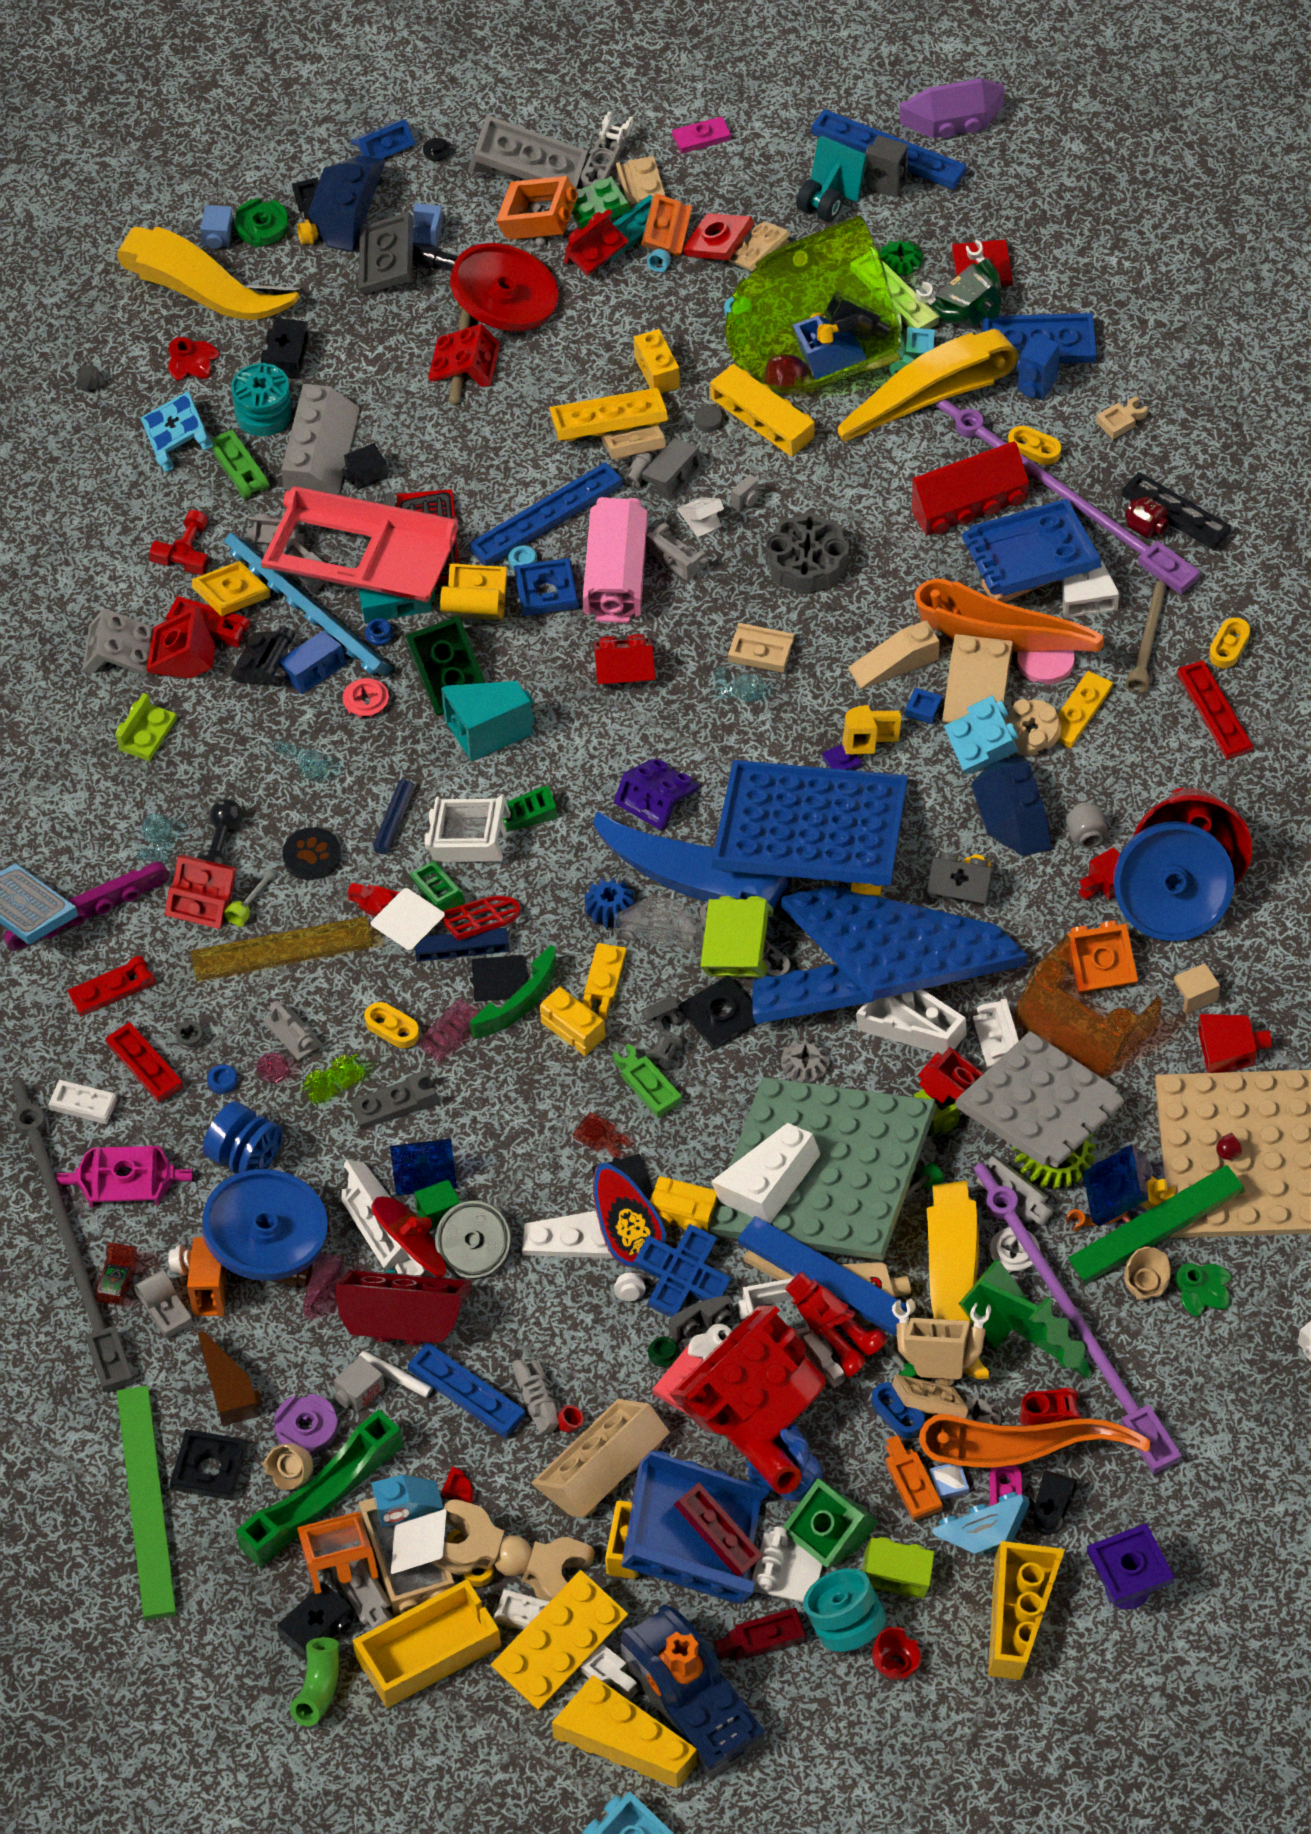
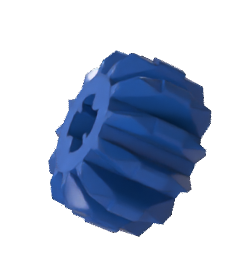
(606, 900)

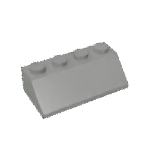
(319, 440)

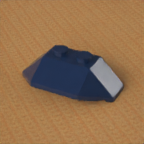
(344, 200)
(1012, 806)

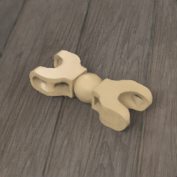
(512, 1554)

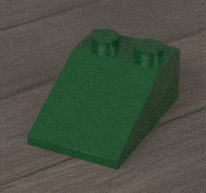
(442, 658)

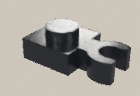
(304, 194)

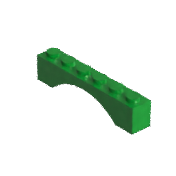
(360, 1456)

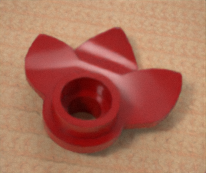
(191, 361)

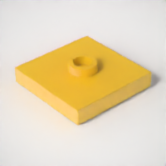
(230, 588)

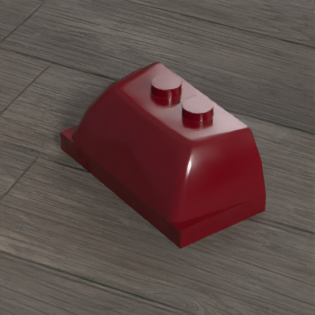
(400, 1305)

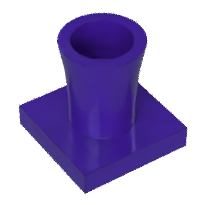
(1130, 1566)

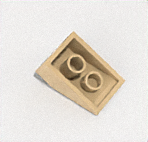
(976, 672)

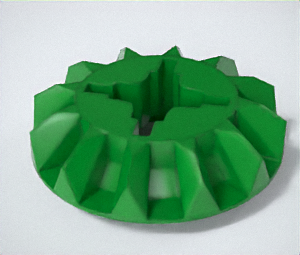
(912, 256)

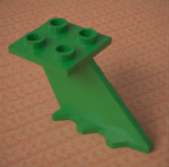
(1014, 1312)

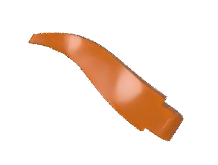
(963, 611)
(988, 1445)

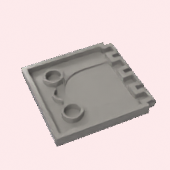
(1040, 1100)

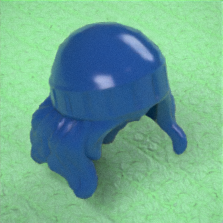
(797, 1450)

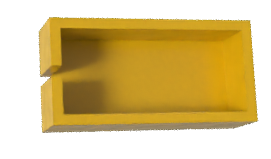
(427, 1643)

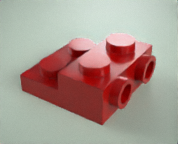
(948, 1075)

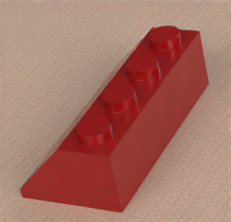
(969, 489)

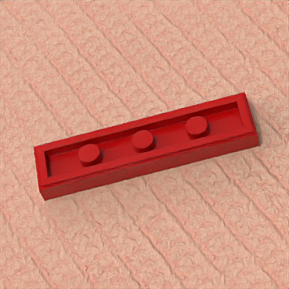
(1215, 710)

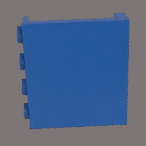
(667, 1545)

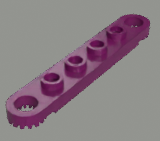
(104, 897)

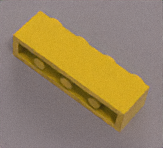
(762, 409)

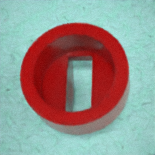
(575, 1419)

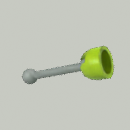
(239, 911)

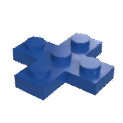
(681, 1270)

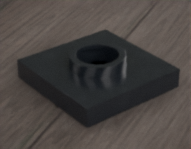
(719, 1029)
(200, 1446)

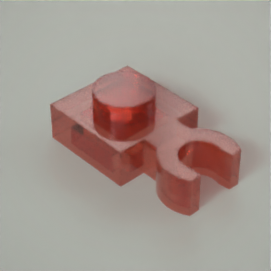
(597, 1132)

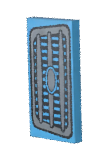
(30, 906)

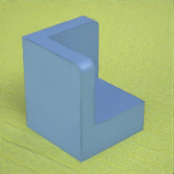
(428, 224)

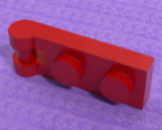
(214, 621)
(111, 986)

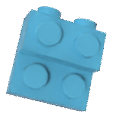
(982, 735)
(627, 1816)

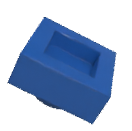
(923, 706)

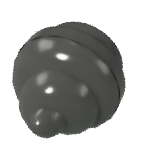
(89, 378)

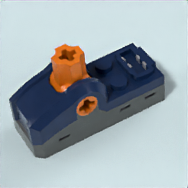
(689, 1689)

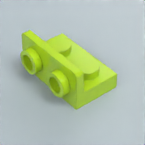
(144, 728)

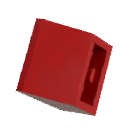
(624, 659)

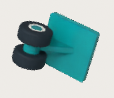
(834, 175)

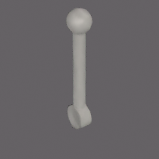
(536, 207)

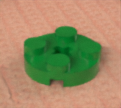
(261, 234)

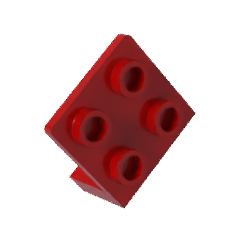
(468, 351)

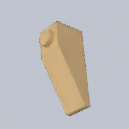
(897, 655)

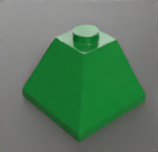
(829, 1524)

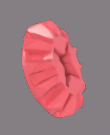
(373, 689)

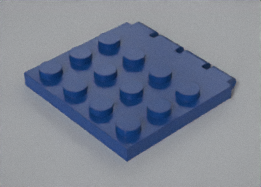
(1031, 548)

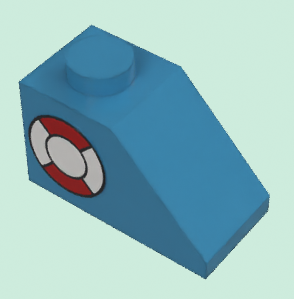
(405, 1499)

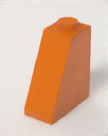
(206, 1281)

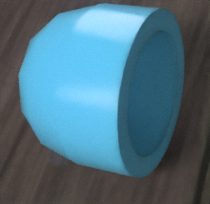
(655, 257)

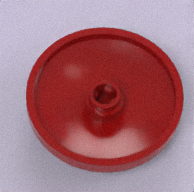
(504, 287)

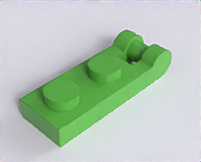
(238, 464)

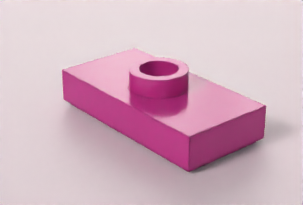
(701, 135)

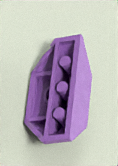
(953, 108)

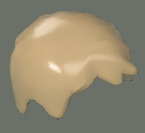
(1147, 1273)
(289, 1461)

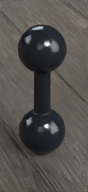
(225, 816)

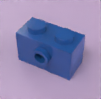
(1038, 366)

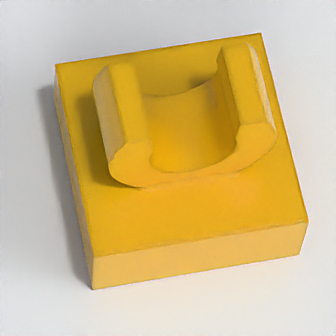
(1157, 1192)

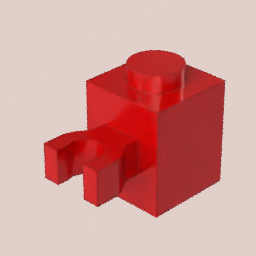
(1100, 875)

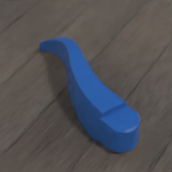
(684, 865)

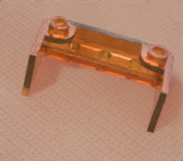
(1073, 1027)

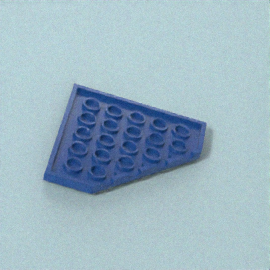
(899, 945)

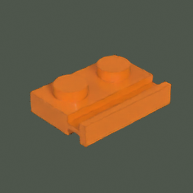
(666, 224)

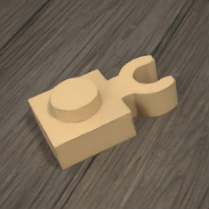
(1121, 419)

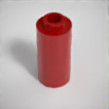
(773, 1465)

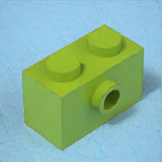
(898, 1567)

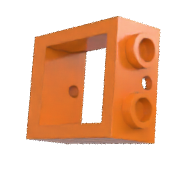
(518, 224)

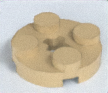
(1044, 717)

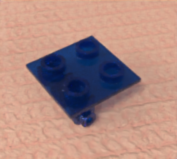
(422, 1165)

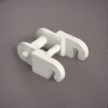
(623, 131)

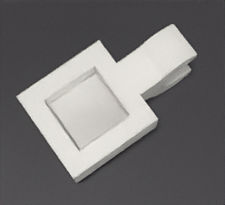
(610, 1670)

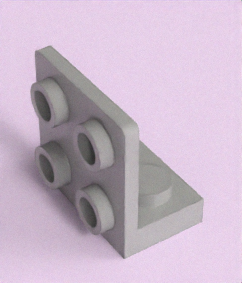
(117, 641)

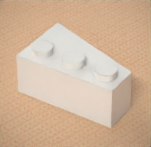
(913, 1020)
(768, 1173)

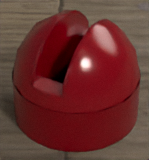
(1229, 1147)

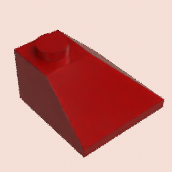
(181, 646)

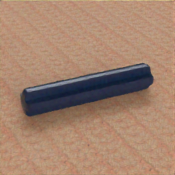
(393, 816)

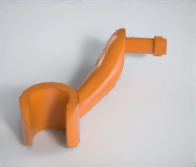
(1086, 1221)

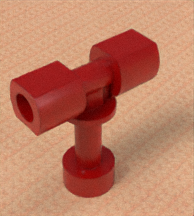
(182, 550)

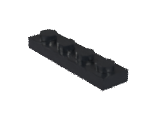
(1180, 512)

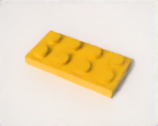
(608, 414)
(559, 1640)

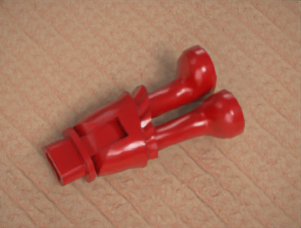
(824, 1311)

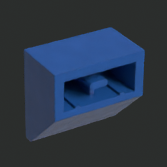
(826, 357)

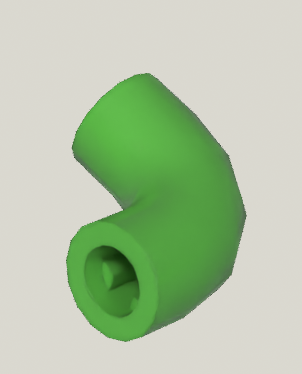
(319, 1681)

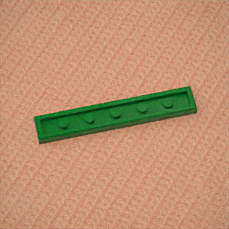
(1156, 1224)

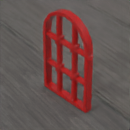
(474, 923)

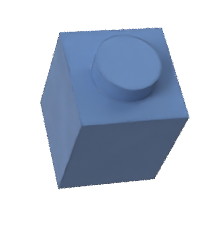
(217, 226)

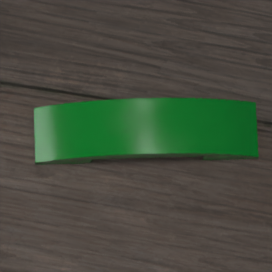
(494, 1019)

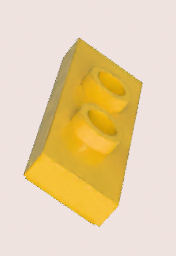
(1082, 707)

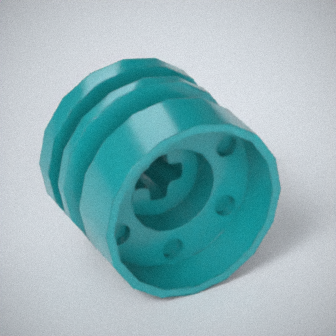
(261, 399)

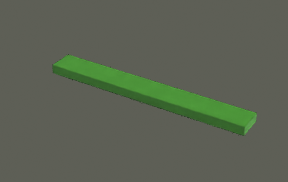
(146, 1503)

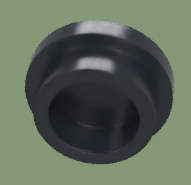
(436, 149)

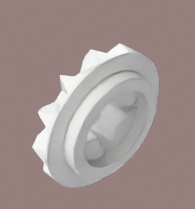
(1005, 1240)

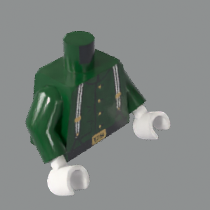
(969, 295)

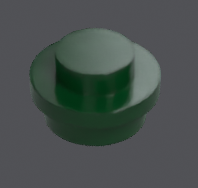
(663, 1352)

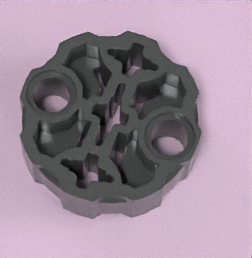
(825, 560)

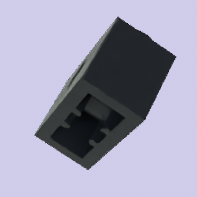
(286, 346)
(323, 1607)

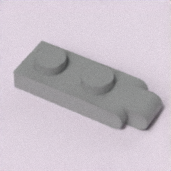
(1031, 1200)
(366, 1594)

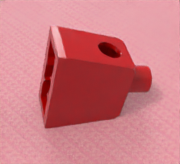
(1229, 1042)

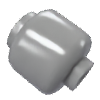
(1087, 825)

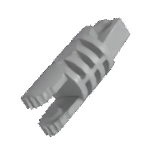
(536, 1395)

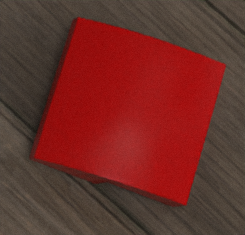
(200, 891)

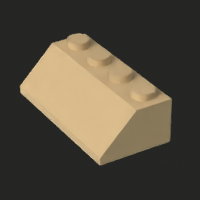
(602, 1457)

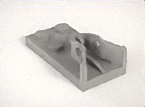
(524, 153)

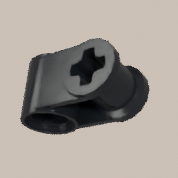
(1054, 1500)

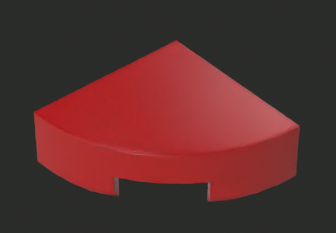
(457, 1486)

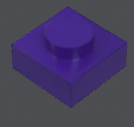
(838, 759)

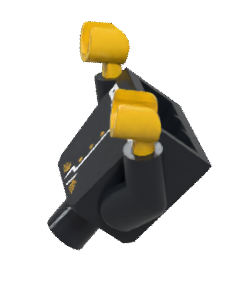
(850, 316)

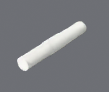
(398, 1375)

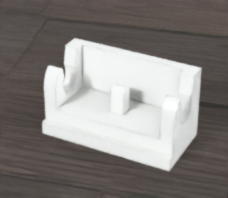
(995, 1030)

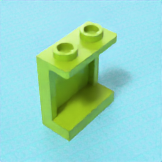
(735, 937)

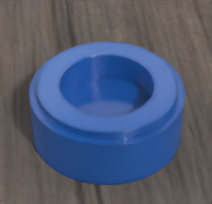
(222, 1079)

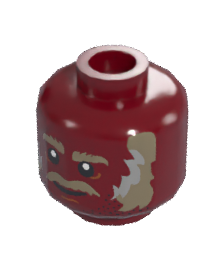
(1146, 517)

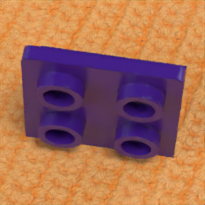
(652, 791)

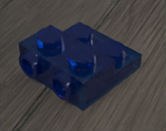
(1117, 1184)

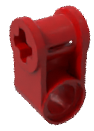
(1051, 1404)

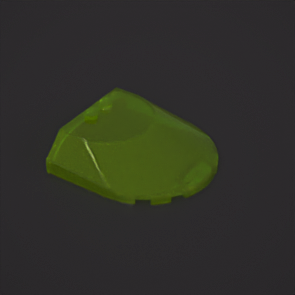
(800, 282)

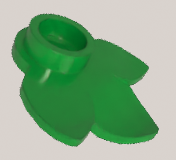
(1206, 1290)

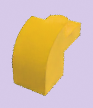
(867, 727)

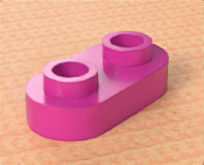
(998, 1489)

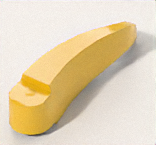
(184, 267)
(936, 375)
(953, 1255)

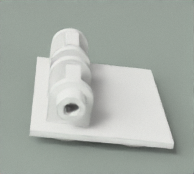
(785, 1567)

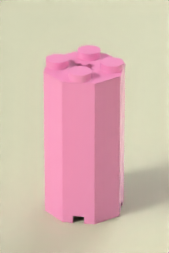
(615, 559)

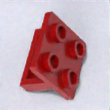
(594, 243)

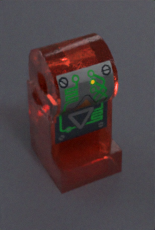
(117, 1274)

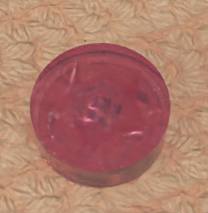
(272, 1068)

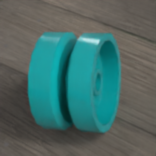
(844, 1610)

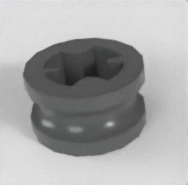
(194, 1041)

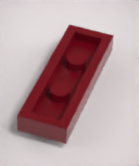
(718, 1530)

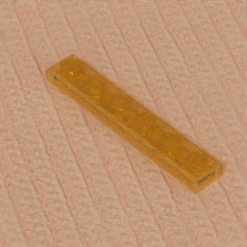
(281, 948)

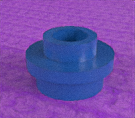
(379, 625)

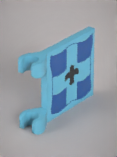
(173, 426)

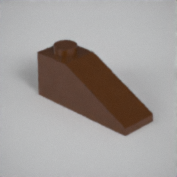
(229, 1383)

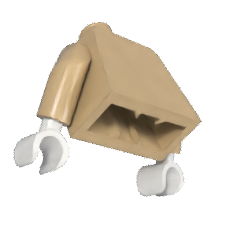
(939, 1346)

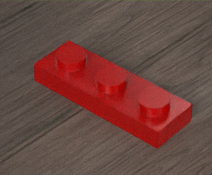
(144, 1062)

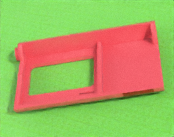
(403, 551)

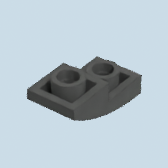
(707, 1312)

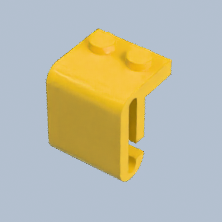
(475, 592)

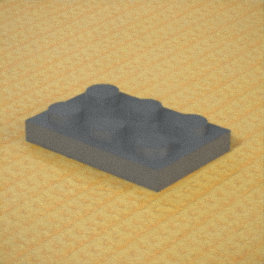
(386, 253)

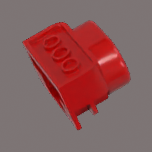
(752, 1381)

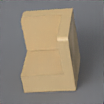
(1197, 987)

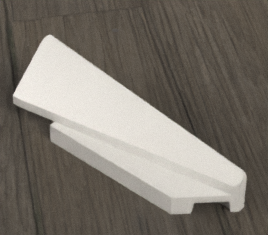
(357, 1199)

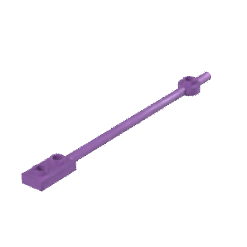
(1155, 559)
(1144, 1421)

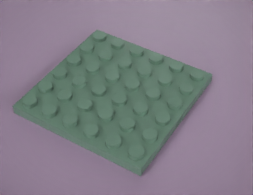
(863, 1170)

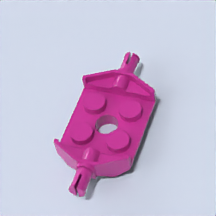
(147, 1181)

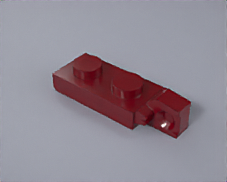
(762, 1635)

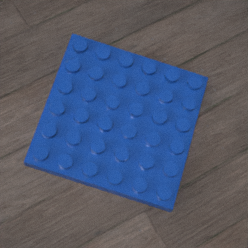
(810, 822)

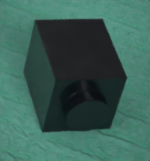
(365, 466)

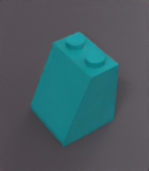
(487, 715)

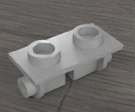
(266, 526)
(291, 1030)

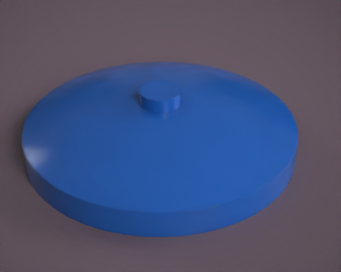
(1173, 881)
(264, 1224)

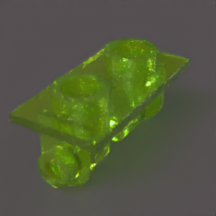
(342, 1071)

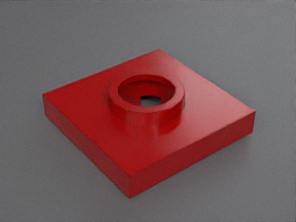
(722, 245)

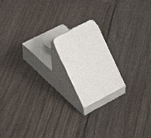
(702, 514)

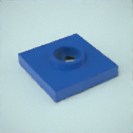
(552, 572)

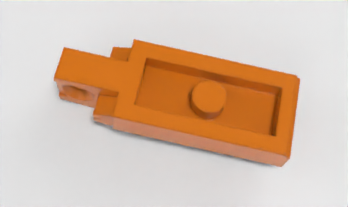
(911, 1480)

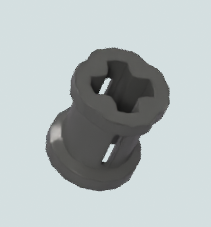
(664, 1049)

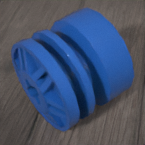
(242, 1139)

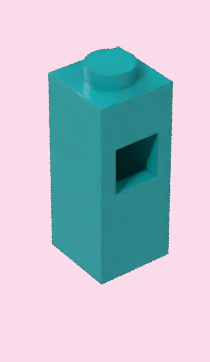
(387, 607)

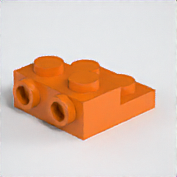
(1102, 957)

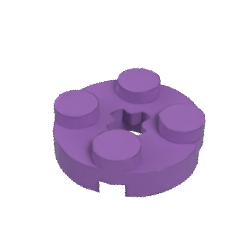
(302, 1409)

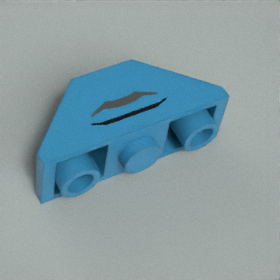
(985, 1525)

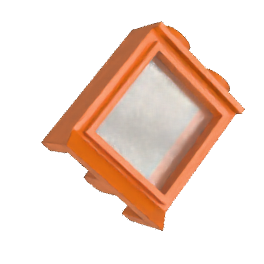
(336, 1544)

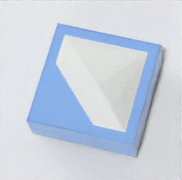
(949, 1481)

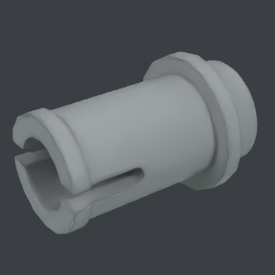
(640, 463)

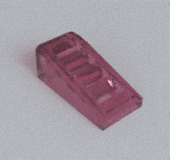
(451, 1015)
(324, 1278)

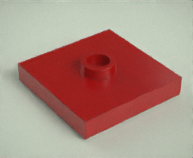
(994, 250)

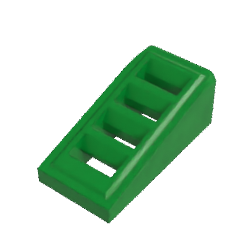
(538, 816)
(446, 901)

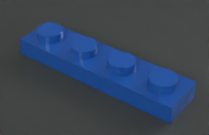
(466, 1390)

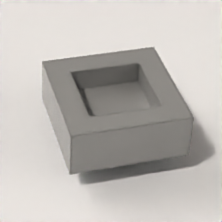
(745, 493)

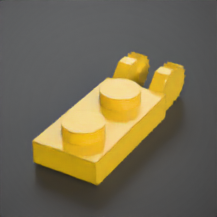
(604, 976)

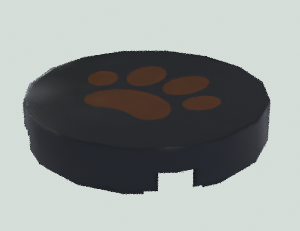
(311, 853)

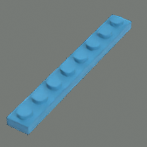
(314, 611)

